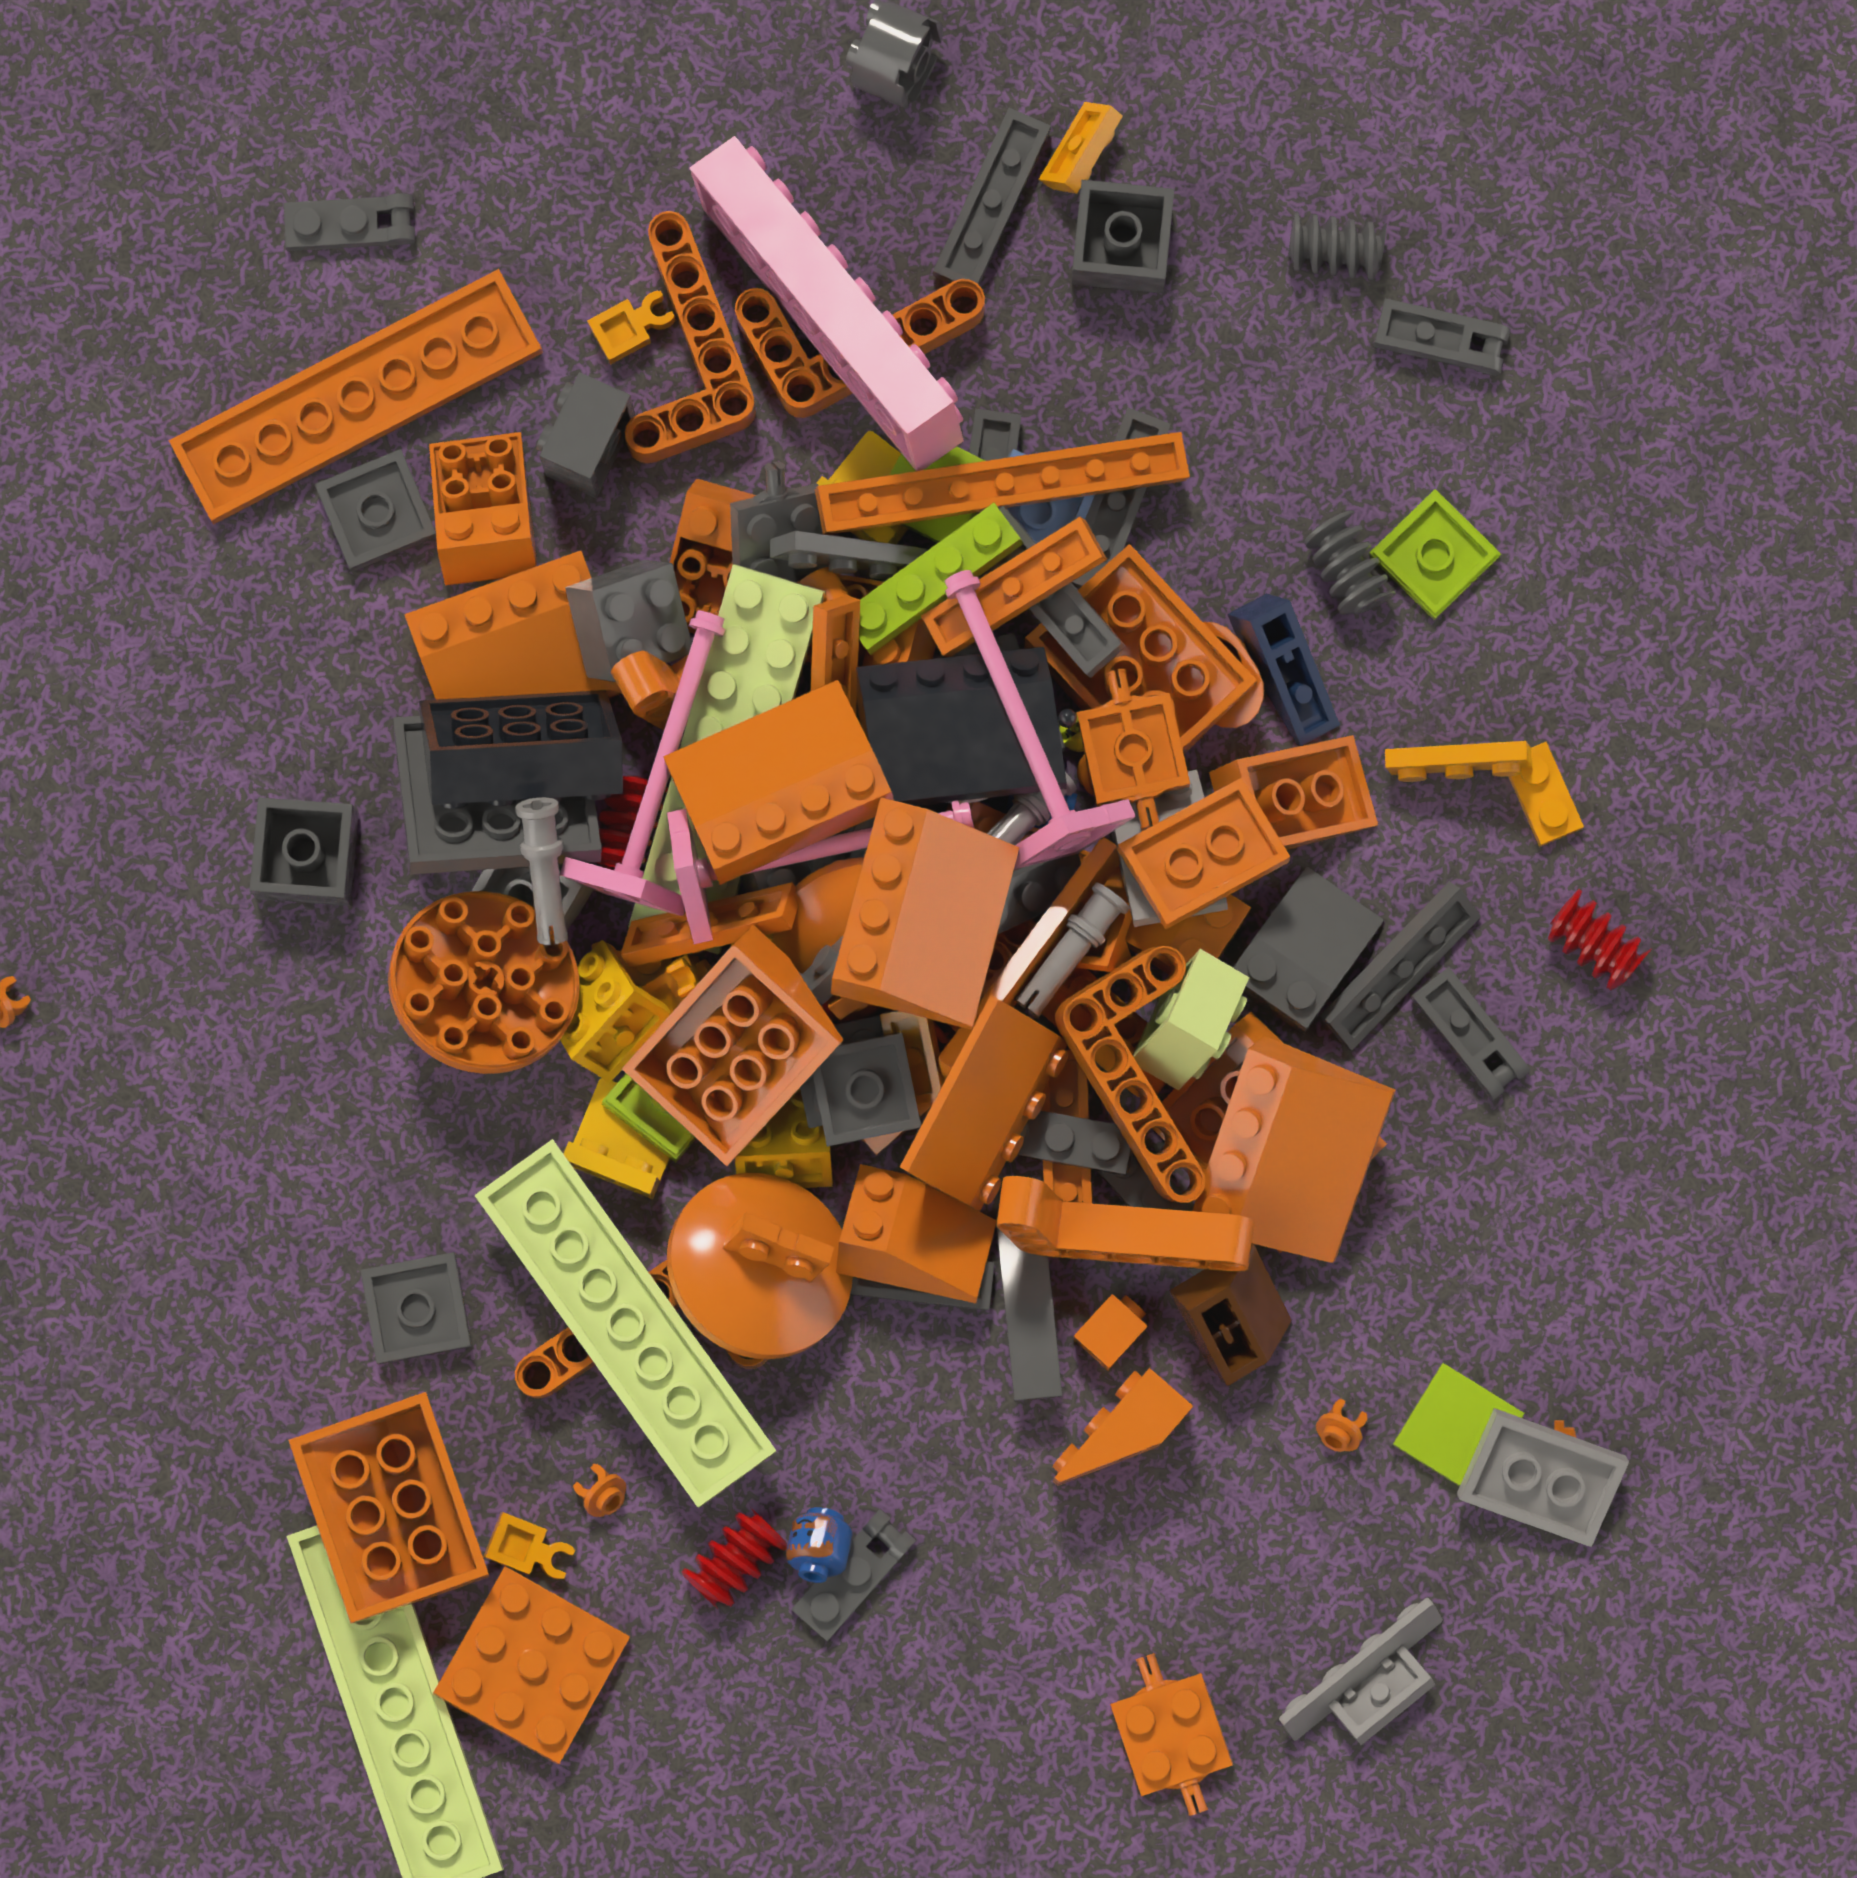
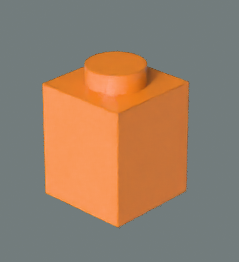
(1111, 1330)

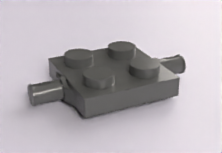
(771, 515)

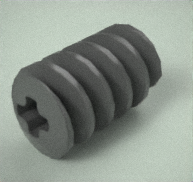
(1336, 245)
(1347, 565)

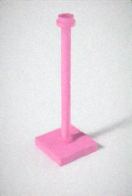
(1067, 830)
(697, 874)
(626, 878)

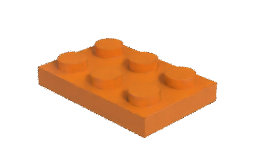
(1203, 853)

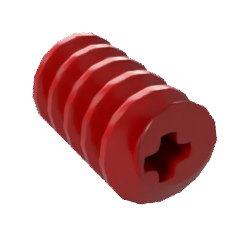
(621, 821)
(1596, 941)
(735, 1559)

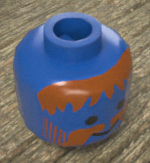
(819, 1544)

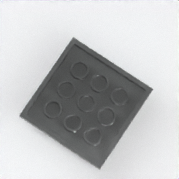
(479, 833)

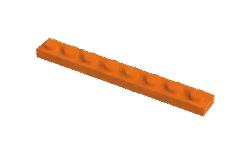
(1001, 481)

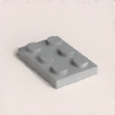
(1542, 1477)

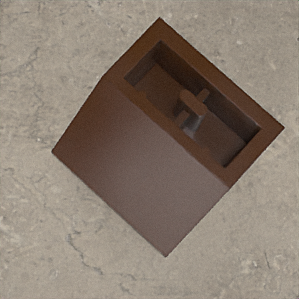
(1233, 1317)

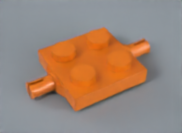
(1133, 749)
(1171, 1734)

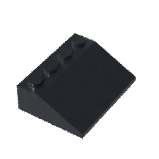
(947, 731)
(521, 748)

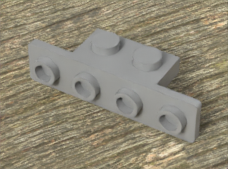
(1373, 1683)

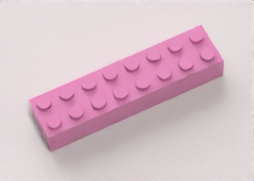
(828, 303)

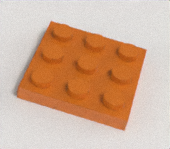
(531, 1665)

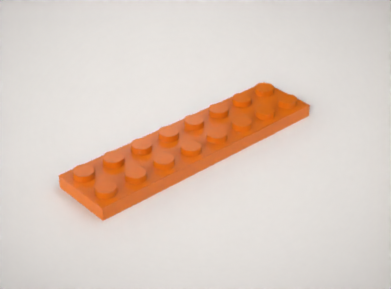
(355, 396)

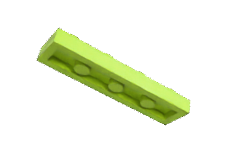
(922, 584)

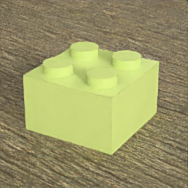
(1192, 1021)

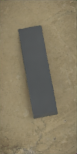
(1029, 1322)

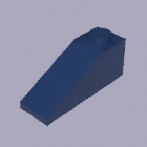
(1285, 665)

